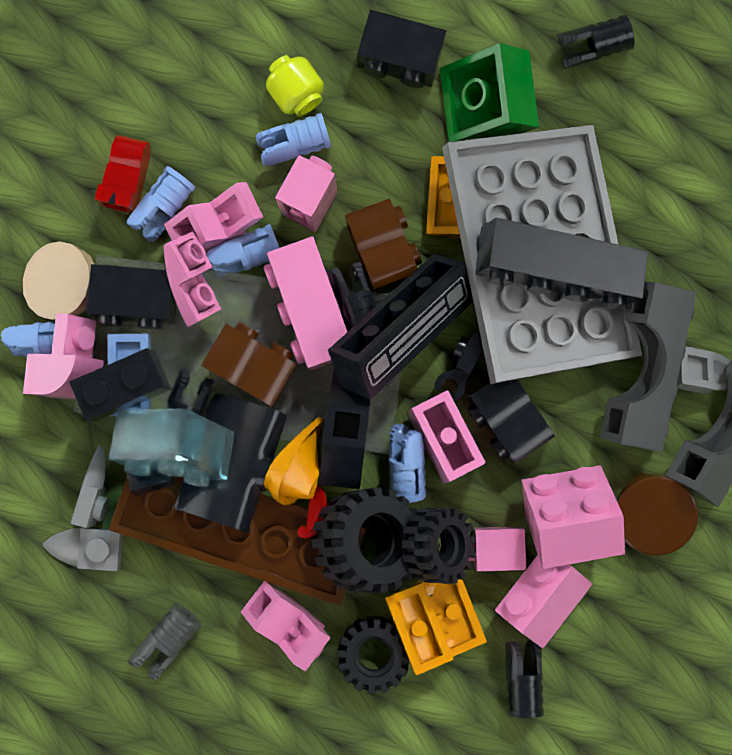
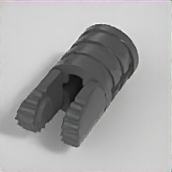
(169, 637)

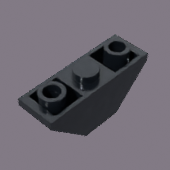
(344, 437)

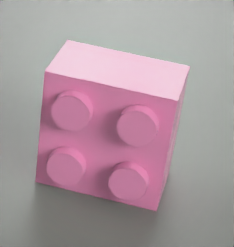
(573, 517)

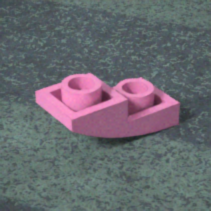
(184, 267)

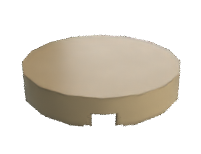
(57, 280)

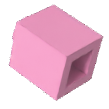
(499, 549)

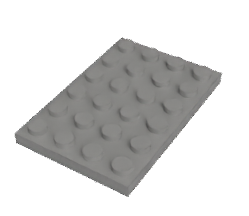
(548, 183)

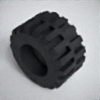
(340, 547)

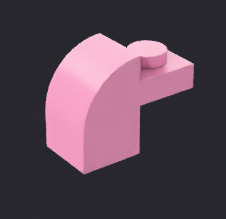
(219, 219)
(70, 358)
(286, 624)

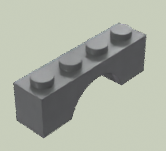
(643, 411)
(706, 463)

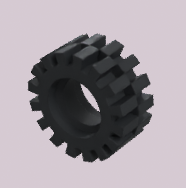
(423, 545)
(356, 672)

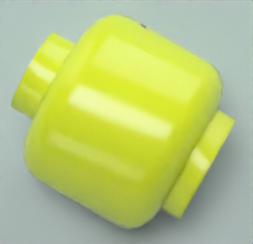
(294, 85)

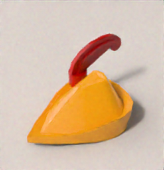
(296, 476)

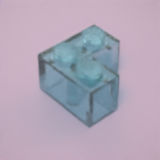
(172, 443)

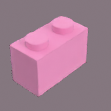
(307, 192)
(446, 437)
(543, 600)

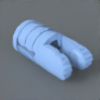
(293, 139)
(160, 204)
(243, 251)
(29, 338)
(407, 463)

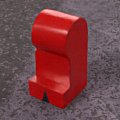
(124, 175)

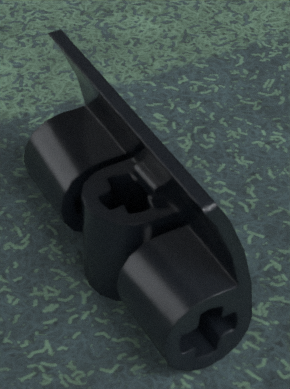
(253, 450)

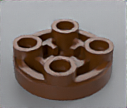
(657, 514)

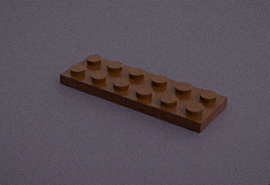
(266, 552)

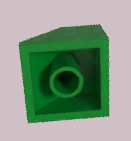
(489, 94)

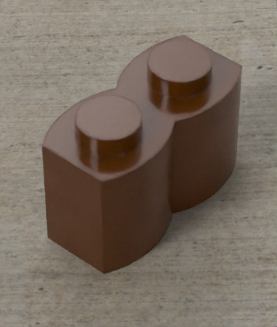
(382, 244)
(250, 364)

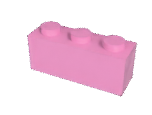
(307, 301)

